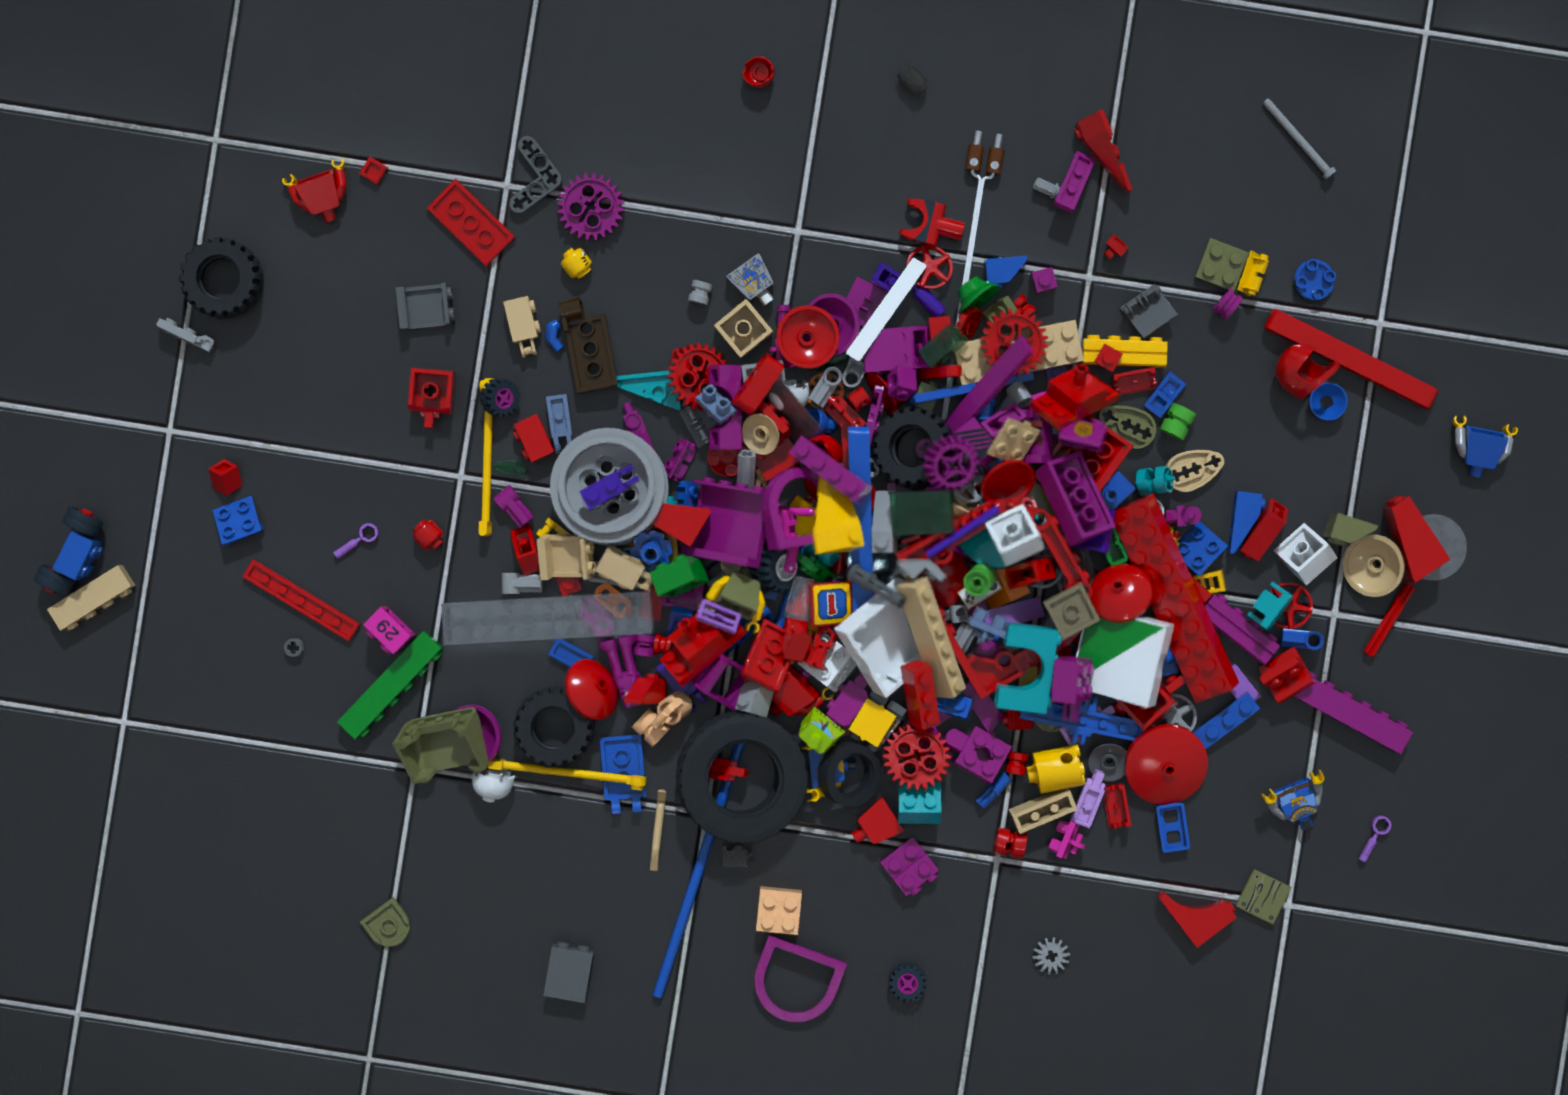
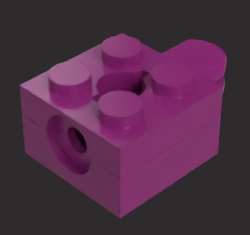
(1072, 684)
(978, 753)

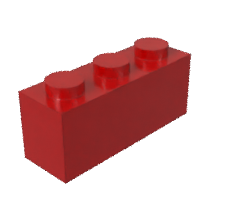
(920, 694)

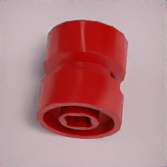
(1015, 848)

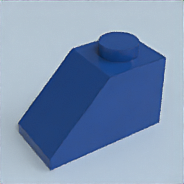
(1002, 270)

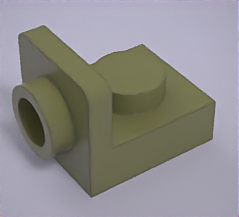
(1001, 304)

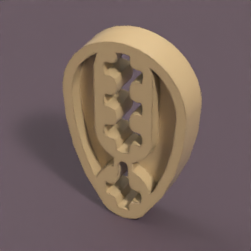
(1205, 473)

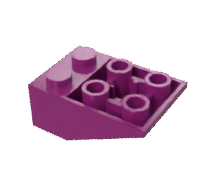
(896, 348)

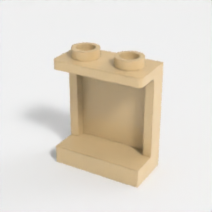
(565, 556)

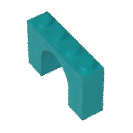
(1035, 695)

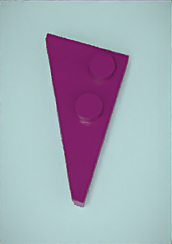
(875, 409)

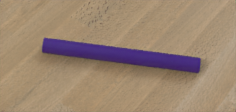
(962, 532)

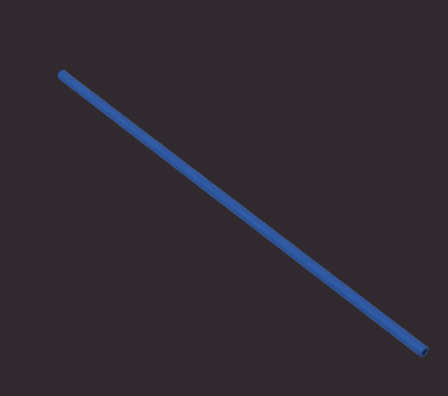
(703, 856)

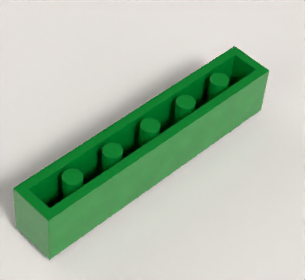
(390, 684)

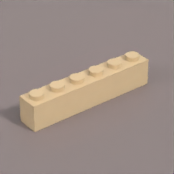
(931, 636)

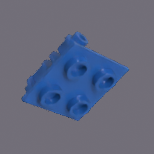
(237, 520)
(1200, 548)

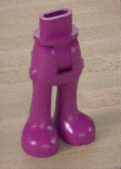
(625, 679)

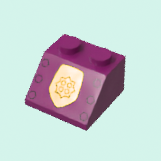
(1085, 435)

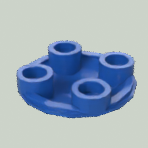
(1314, 279)

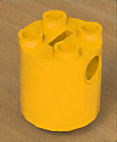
(1057, 769)

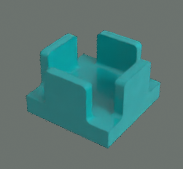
(1271, 606)

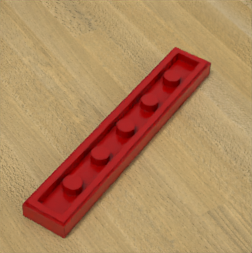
(301, 600)

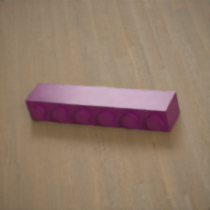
(1356, 715)

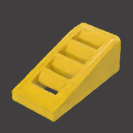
(1220, 577)

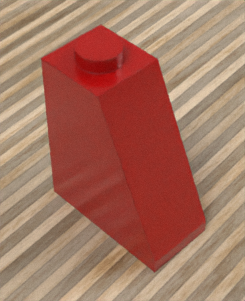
(681, 521)
(1264, 530)

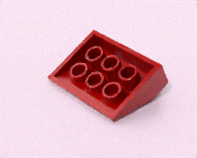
(1100, 465)

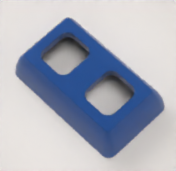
(1180, 825)

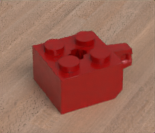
(440, 402)

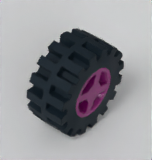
(507, 396)
(913, 980)

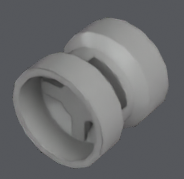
(699, 294)

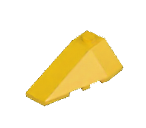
(836, 522)

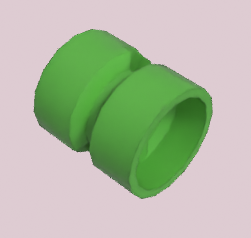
(1178, 421)
(980, 579)

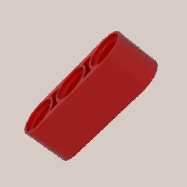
(758, 384)

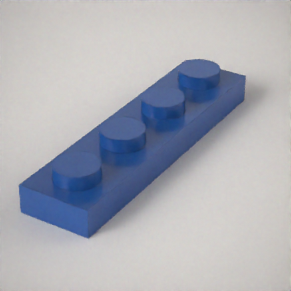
(1226, 720)

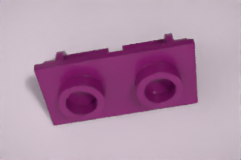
(682, 451)

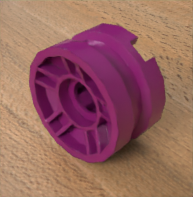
(1227, 304)

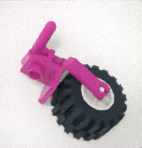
(781, 566)

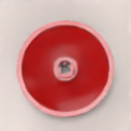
(1161, 748)

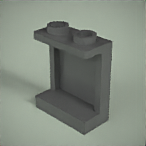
(424, 306)
(568, 972)

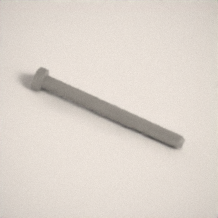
(1299, 139)

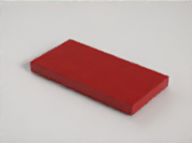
(471, 222)

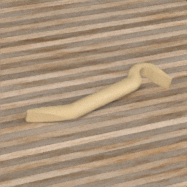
(657, 830)

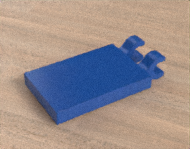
(624, 757)

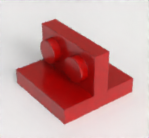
(1286, 675)

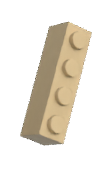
(92, 597)

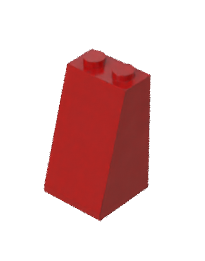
(1414, 538)

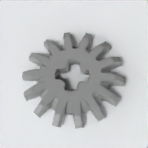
(1059, 959)

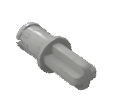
(1046, 187)

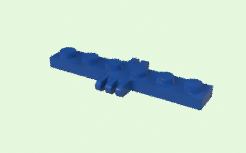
(1088, 723)

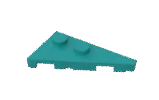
(651, 386)

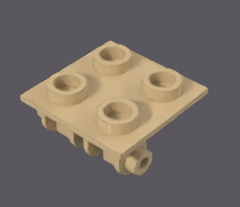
(1013, 440)

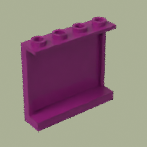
(734, 526)

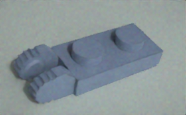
(559, 419)

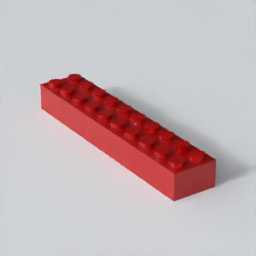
(1175, 598)

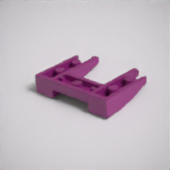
(984, 709)

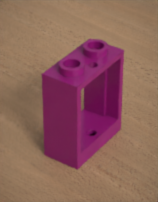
(707, 678)

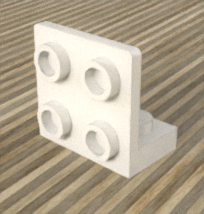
(838, 665)

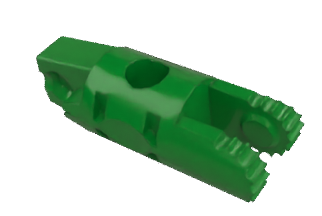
(814, 568)

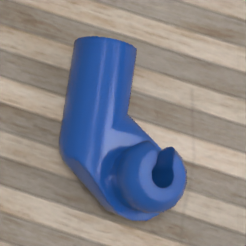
(551, 335)

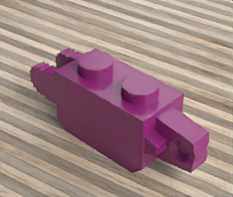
(849, 701)

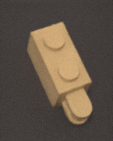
(522, 323)
(623, 569)

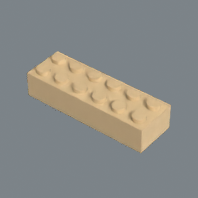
(1062, 350)

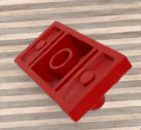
(1073, 397)
(697, 647)

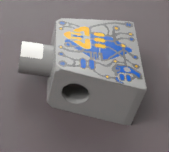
(753, 280)

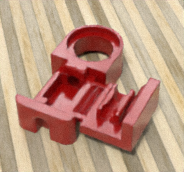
(818, 654)

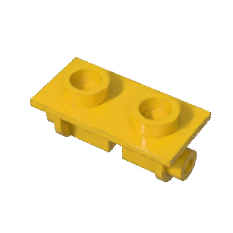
(1250, 282)

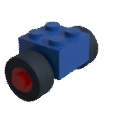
(76, 555)

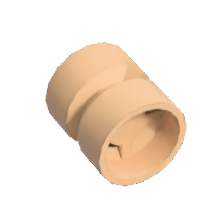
(644, 726)

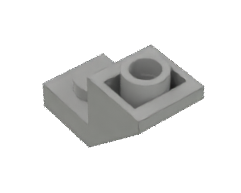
(913, 567)

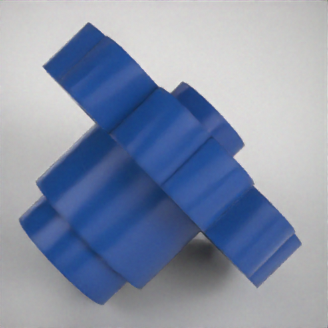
(651, 540)

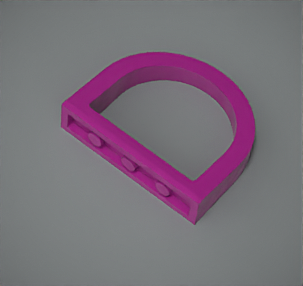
(773, 527)
(822, 1005)

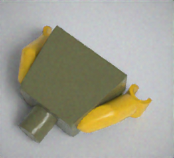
(739, 594)

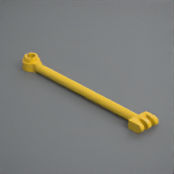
(485, 525)
(636, 781)

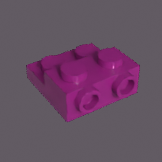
(910, 867)

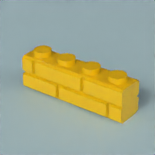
(1134, 351)

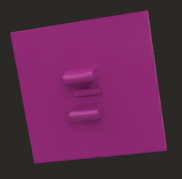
(865, 298)

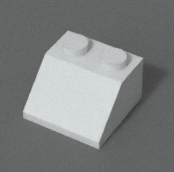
(1014, 535)
(1305, 554)

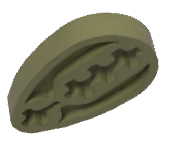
(1135, 416)

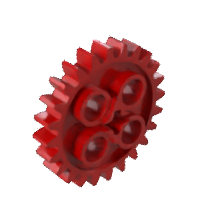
(995, 339)
(683, 366)
(922, 775)

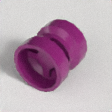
(647, 640)

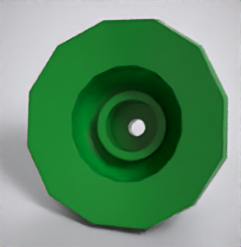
(976, 293)

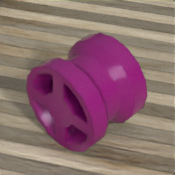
(921, 448)

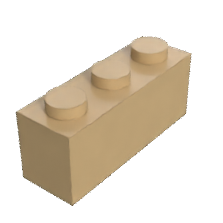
(1042, 810)

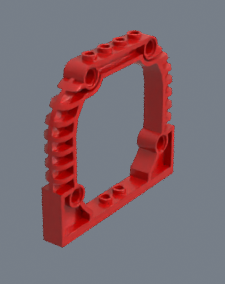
(985, 670)

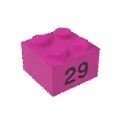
(388, 630)

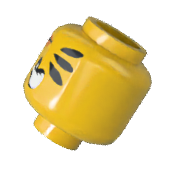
(576, 263)

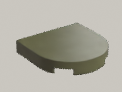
(387, 924)

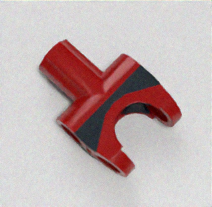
(933, 223)

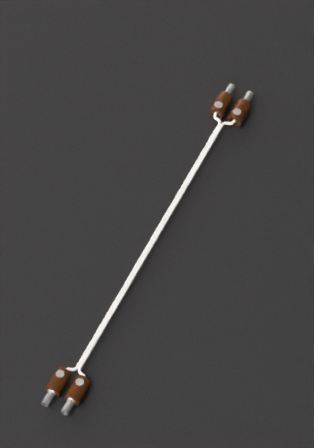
(973, 164)

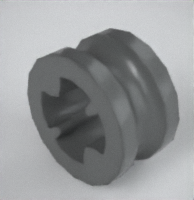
(289, 652)

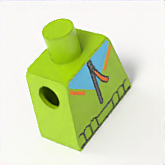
(819, 731)

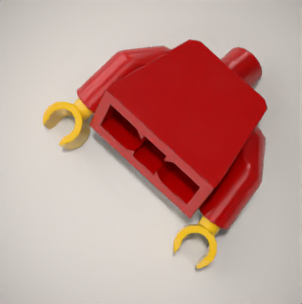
(319, 192)
(797, 695)

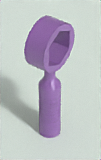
(354, 542)
(1372, 841)

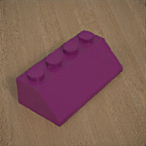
(1075, 498)

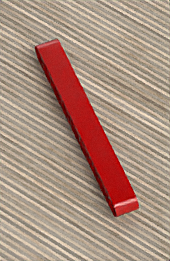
(1352, 359)

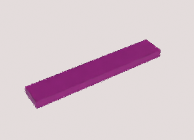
(990, 384)

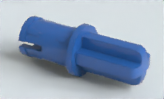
(994, 790)

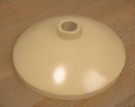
(1362, 571)

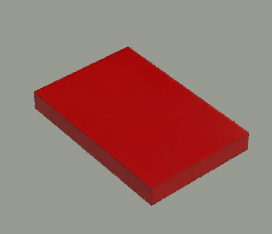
(764, 660)

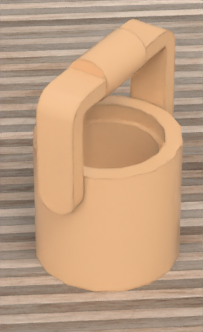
(672, 709)

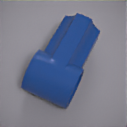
(1299, 639)

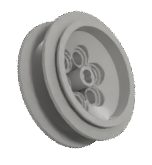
(586, 458)

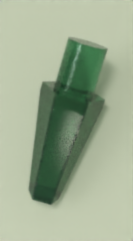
(510, 466)

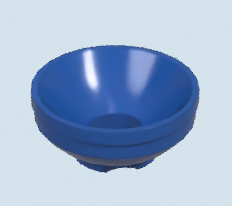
(1338, 398)

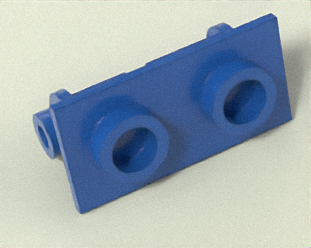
(688, 493)

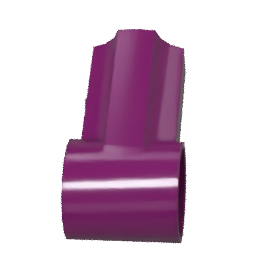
(511, 503)

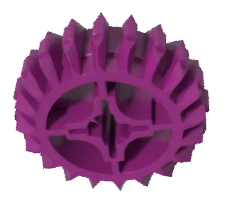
(945, 471)

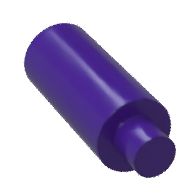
(928, 301)

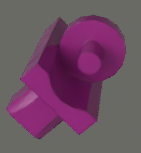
(1184, 515)

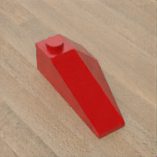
(1097, 138)

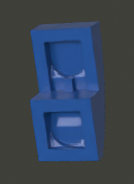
(1165, 394)

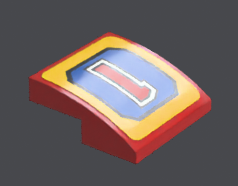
(830, 603)

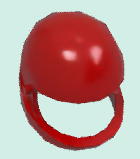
(1299, 373)

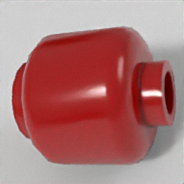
(428, 535)

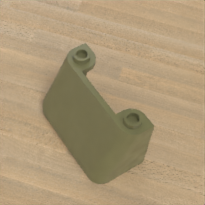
(441, 744)

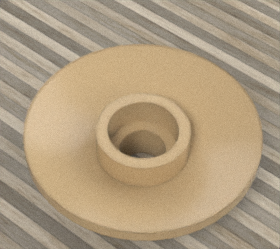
(754, 437)

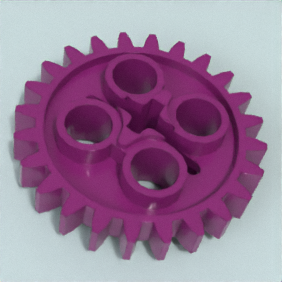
(574, 195)

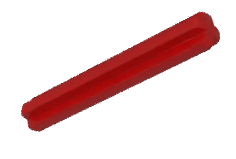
(1389, 620)

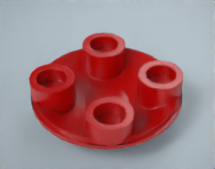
(724, 461)

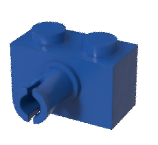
(1116, 490)

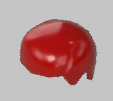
(758, 72)

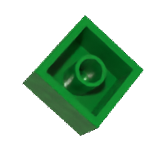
(679, 576)

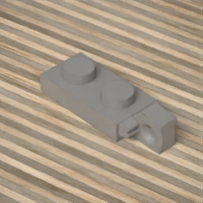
(187, 335)

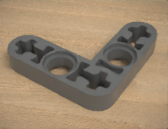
(541, 181)

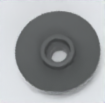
(1112, 769)

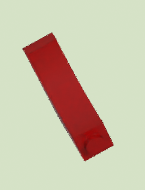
(1199, 922)

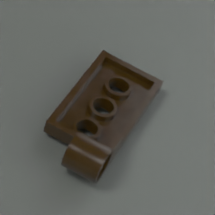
(573, 321)

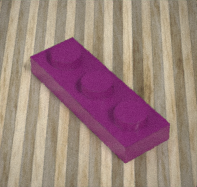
(1074, 182)

